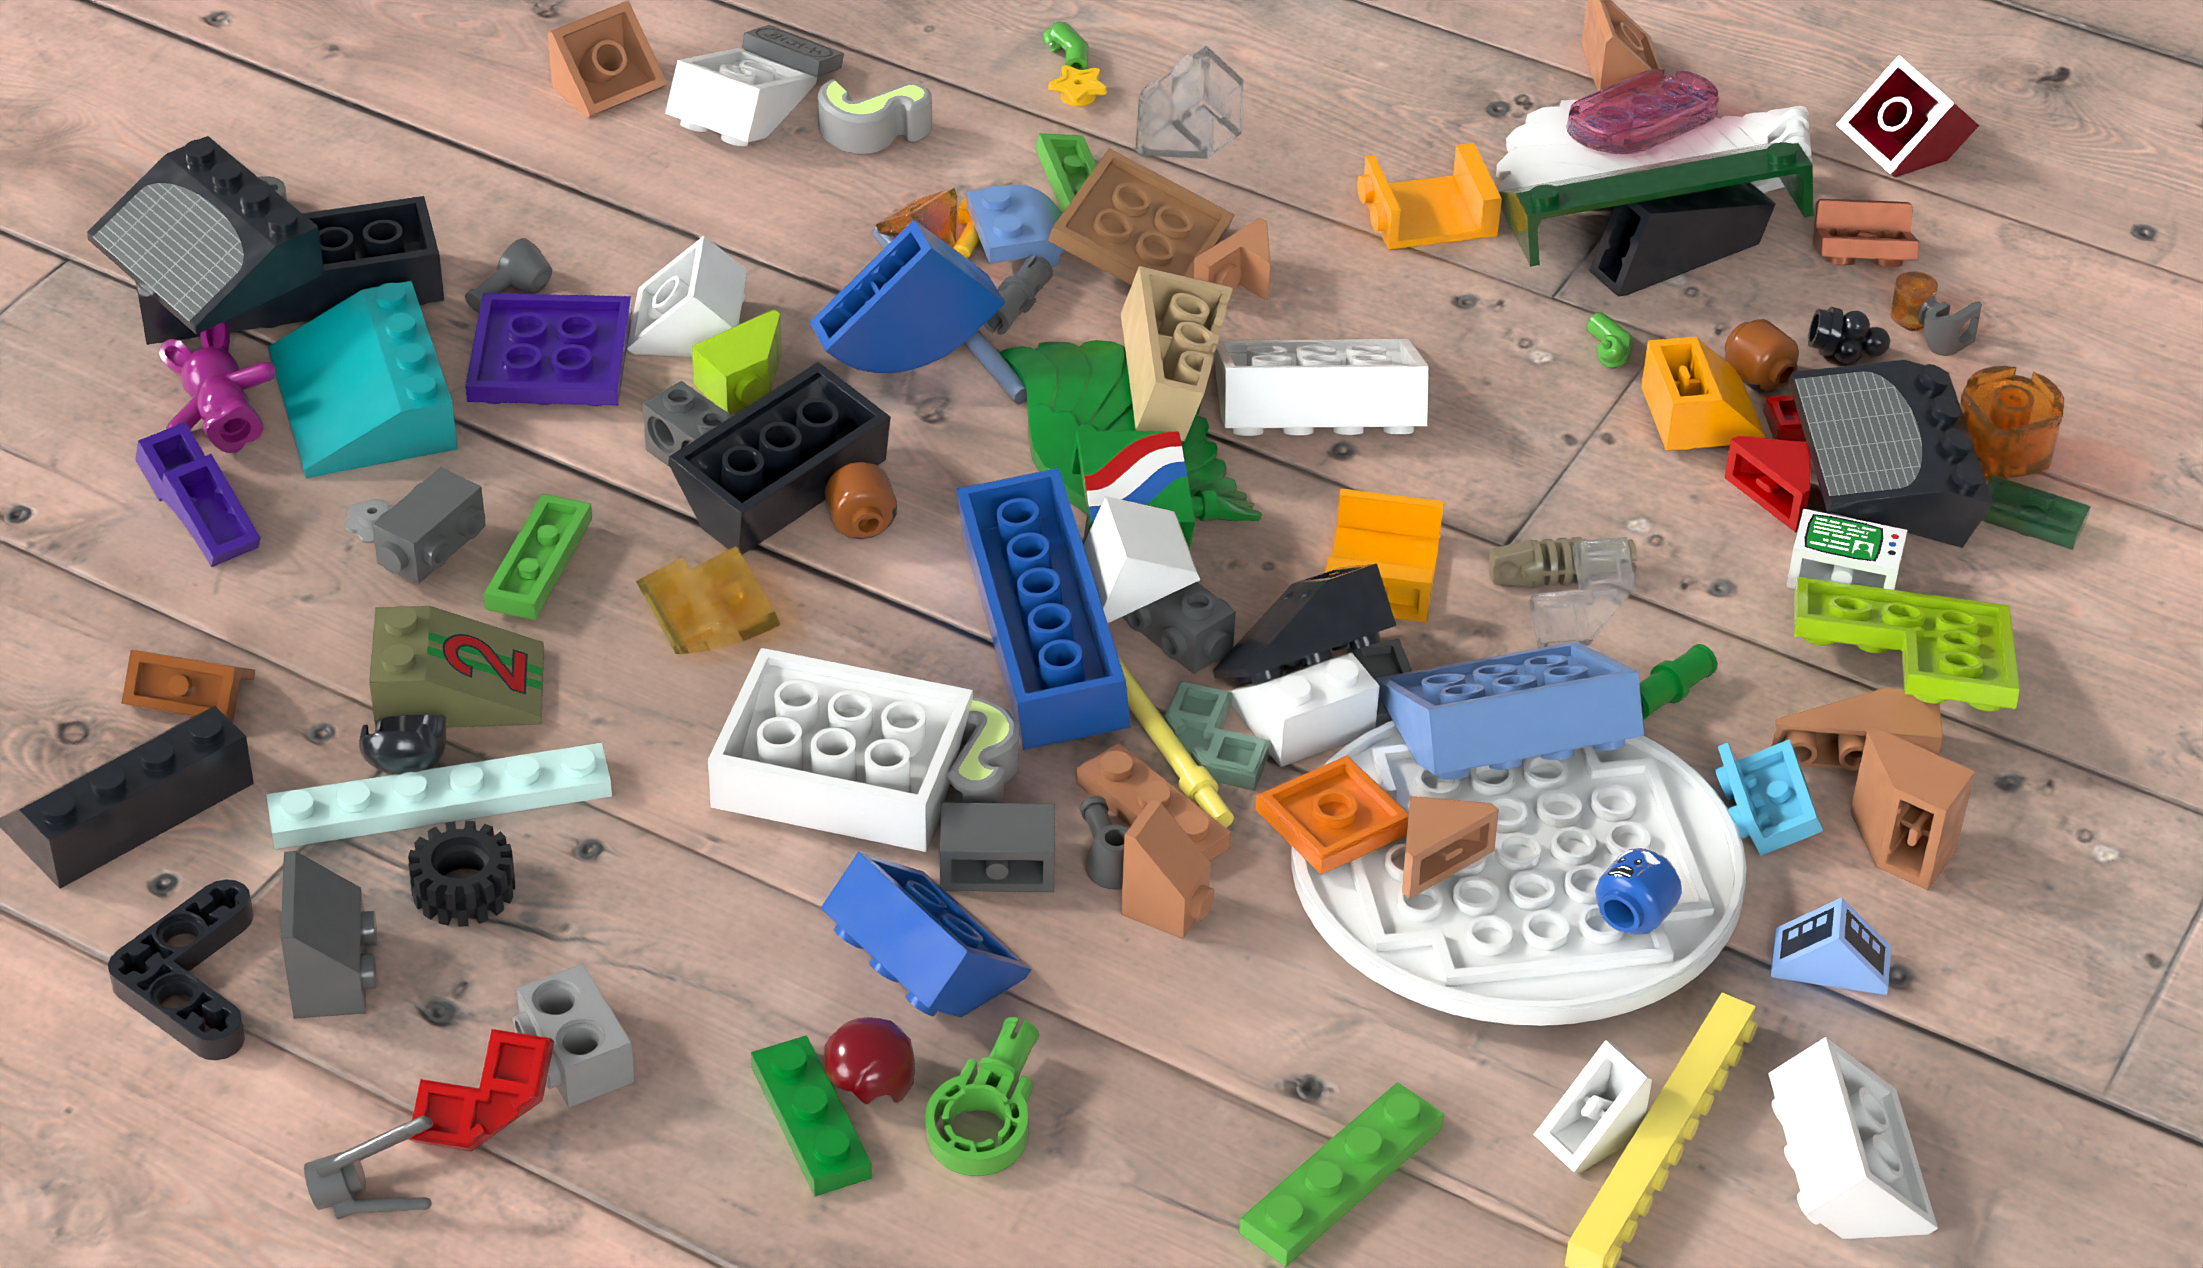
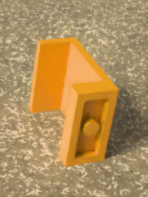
(1433, 208)
(1396, 535)

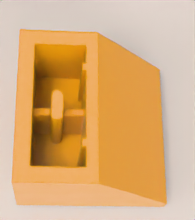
(1695, 395)

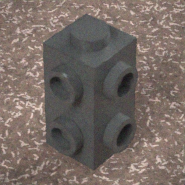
(429, 525)
(1188, 626)

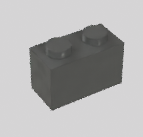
(997, 847)

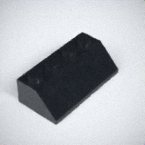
(778, 456)
(132, 797)

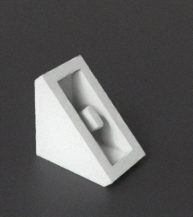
(1597, 1110)

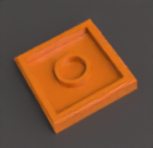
(1333, 814)

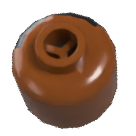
(1762, 355)
(860, 500)

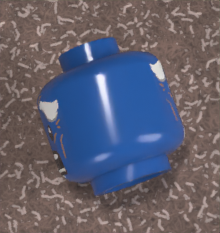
(1638, 891)

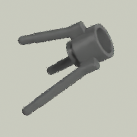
(340, 1176)

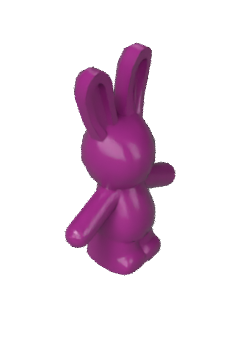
(217, 389)

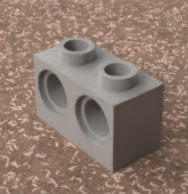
(589, 1046)

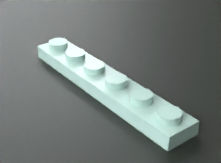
(438, 795)

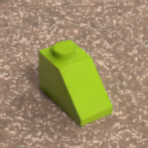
(739, 362)

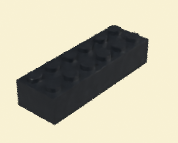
(359, 251)

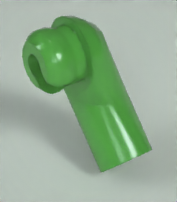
(1065, 37)
(1615, 340)

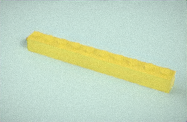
(1661, 1135)

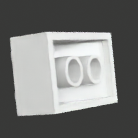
(735, 94)

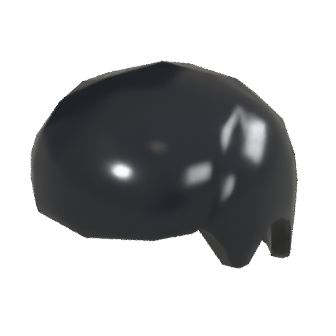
(404, 743)

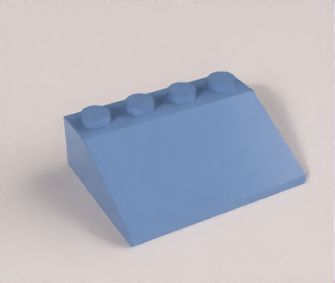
(1513, 708)

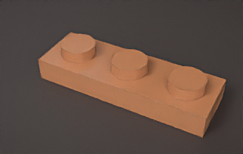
(1130, 784)

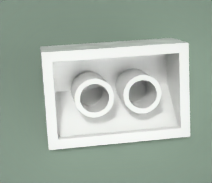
(1849, 1146)

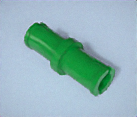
(1673, 679)

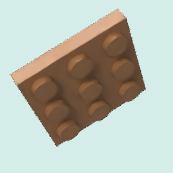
(1137, 219)

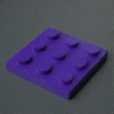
(549, 349)

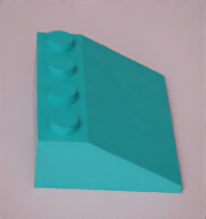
(364, 384)

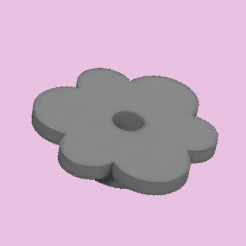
(362, 516)

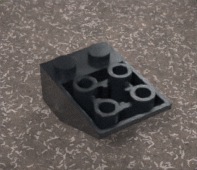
(1308, 621)

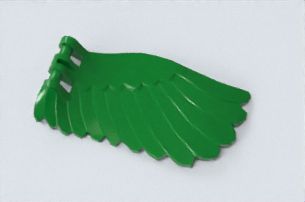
(1091, 391)

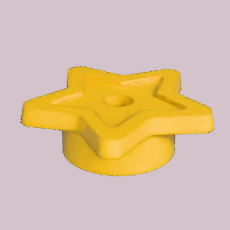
(1078, 86)

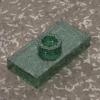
(2036, 512)

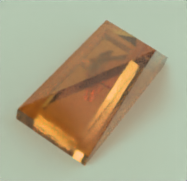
(934, 212)

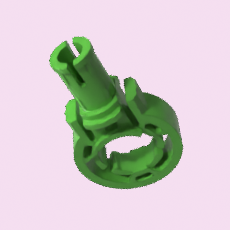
(989, 1090)

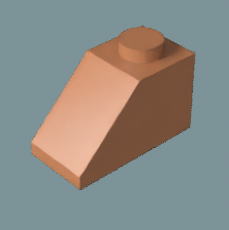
(1164, 873)

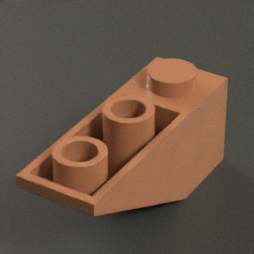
(1837, 732)

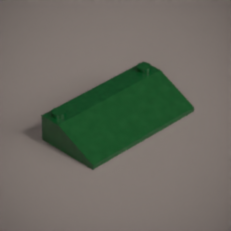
(1530, 204)

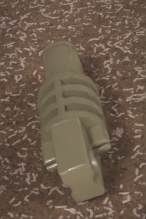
(1538, 562)

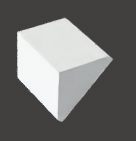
(1137, 556)

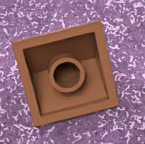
(1615, 44)
(603, 60)

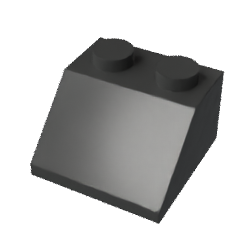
(325, 940)

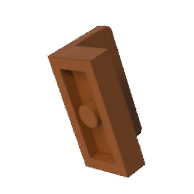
(182, 684)

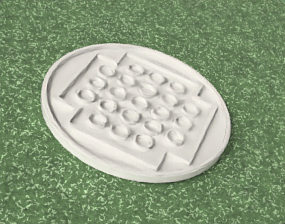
(1523, 925)

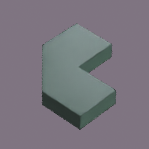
(1198, 720)

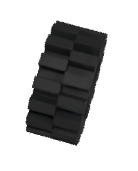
(467, 895)

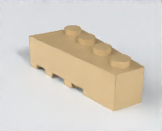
(1170, 346)

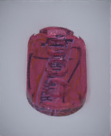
(1642, 111)

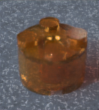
(2012, 420)

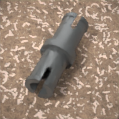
(1019, 292)

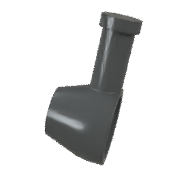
(520, 267)
(1106, 853)

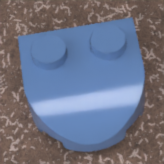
(1014, 222)

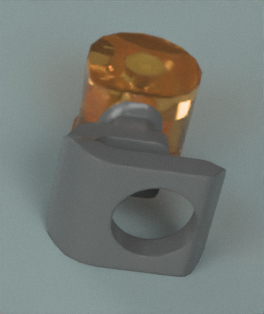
(1917, 308)

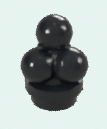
(1846, 335)

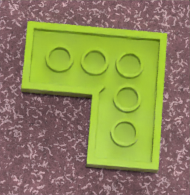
(1946, 643)

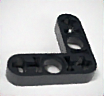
(148, 980)

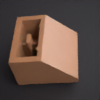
(1909, 806)

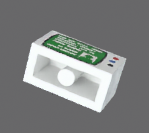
(1846, 551)

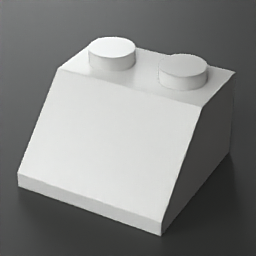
(687, 302)
(1310, 708)

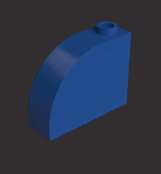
(907, 306)

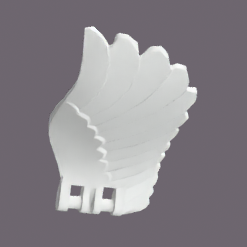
(1547, 153)

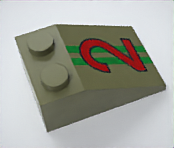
(453, 668)

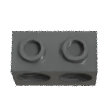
(678, 419)

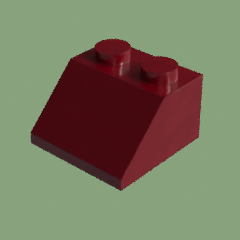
(1906, 121)

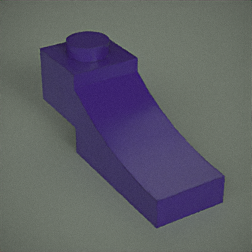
(197, 493)

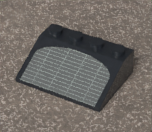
(208, 237)
(1893, 447)

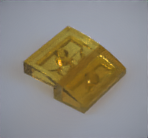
(708, 604)

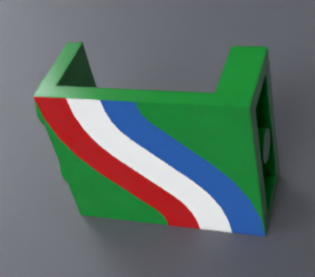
(1136, 469)

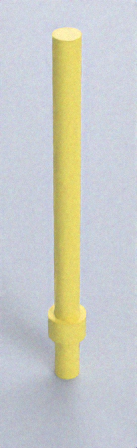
(1194, 780)

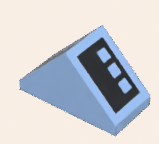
(1832, 950)

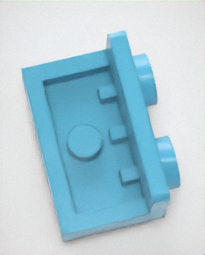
(1769, 796)

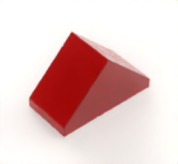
(1772, 475)

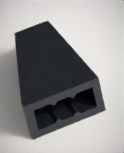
(1678, 234)

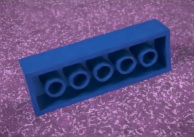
(1043, 609)

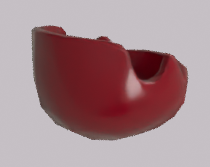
(870, 1059)

